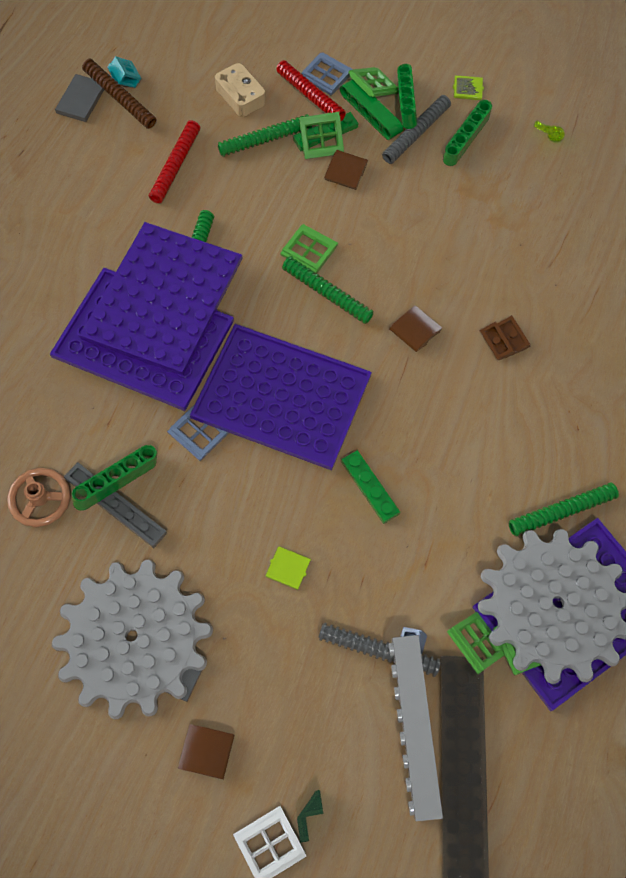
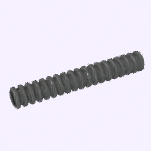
(408, 137)
(370, 646)

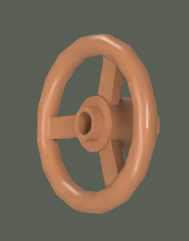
(38, 496)

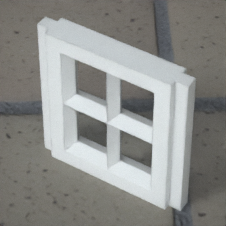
(259, 826)

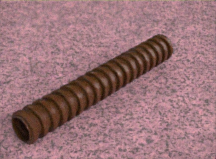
(119, 93)

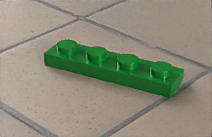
(347, 124)
(370, 487)

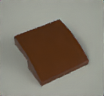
(346, 169)
(415, 328)
(505, 338)
(206, 751)

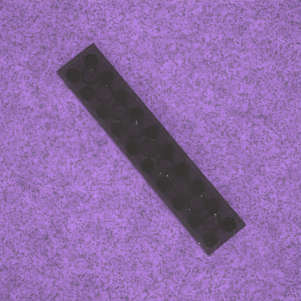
(463, 770)

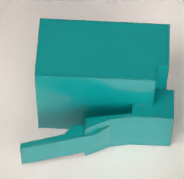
(124, 72)

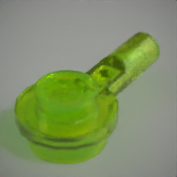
(554, 133)

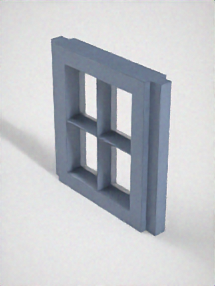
(334, 64)
(187, 442)

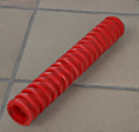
(308, 89)
(174, 162)

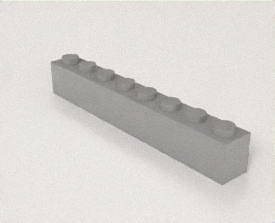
(416, 729)

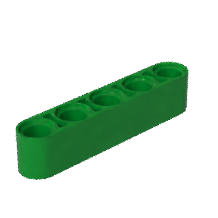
(407, 96)
(371, 110)
(467, 133)
(111, 485)

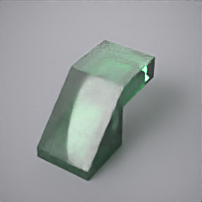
(312, 808)

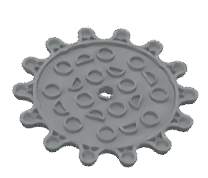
(549, 634)
(136, 669)

